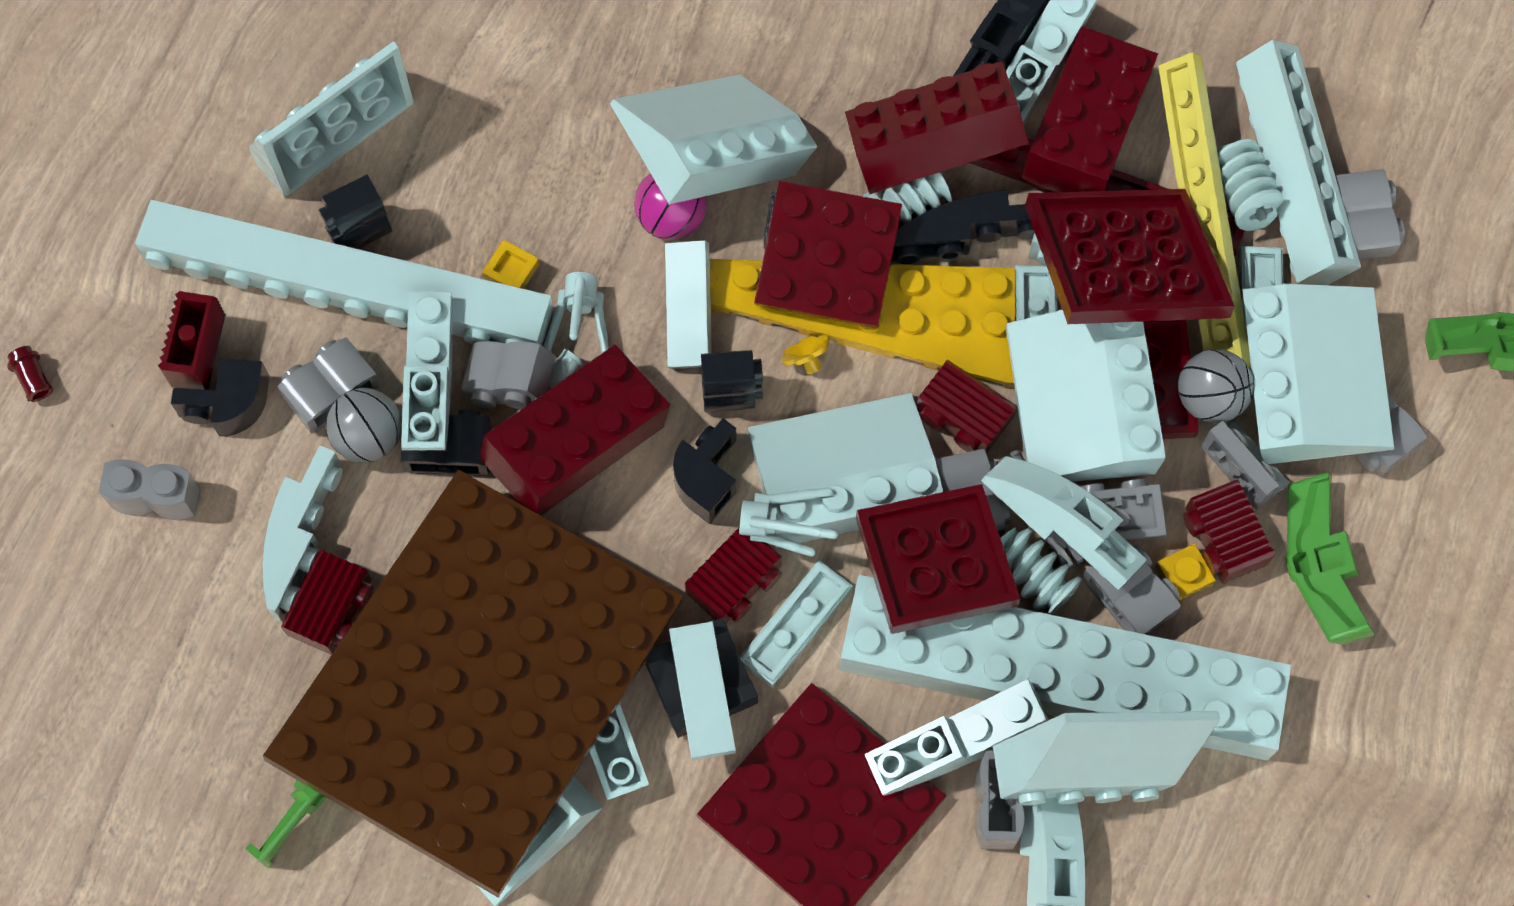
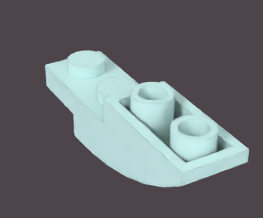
(1046, 51)
(427, 371)
(1058, 505)
(288, 543)
(955, 740)
(617, 758)
(1055, 853)

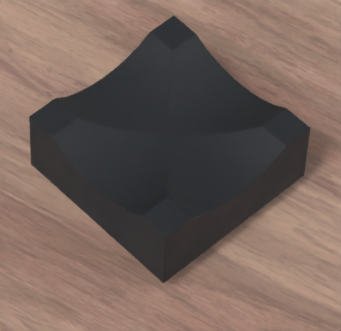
(737, 684)

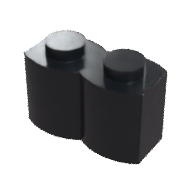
(355, 214)
(731, 380)
(461, 452)

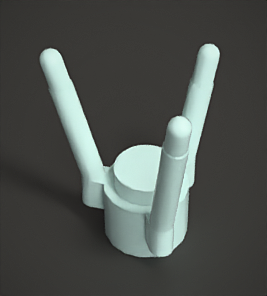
(579, 297)
(760, 521)

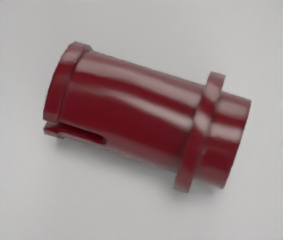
(29, 373)

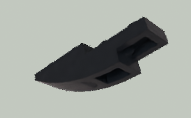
(1002, 33)
(951, 226)

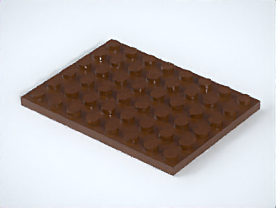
(475, 682)

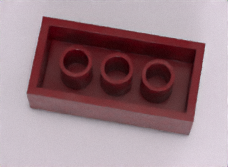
(1089, 114)
(936, 127)
(574, 431)

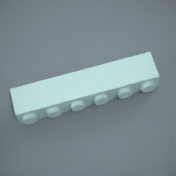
(1299, 162)

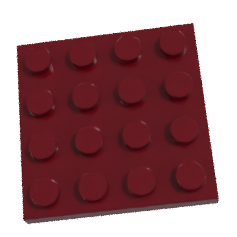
(1128, 256)
(812, 808)

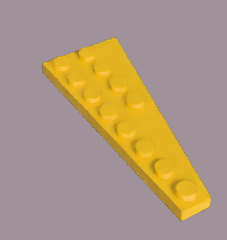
(924, 315)

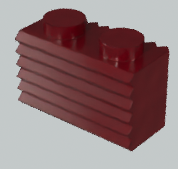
(192, 340)
(964, 408)
(1228, 531)
(734, 576)
(327, 602)

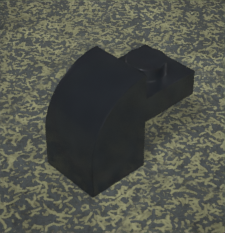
(234, 403)
(698, 478)

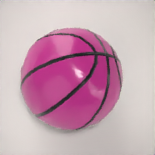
(666, 220)

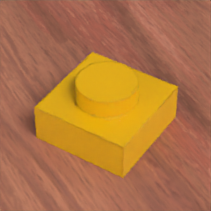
(510, 266)
(1186, 571)

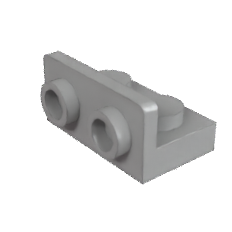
(1242, 460)
(1137, 505)

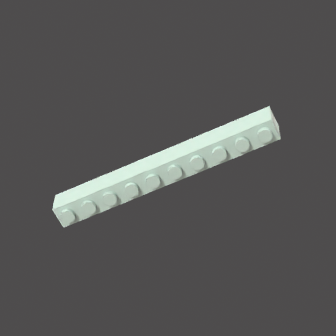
(334, 274)

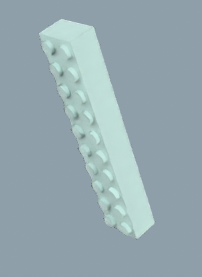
(1074, 668)

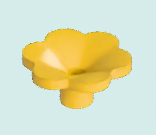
(807, 353)

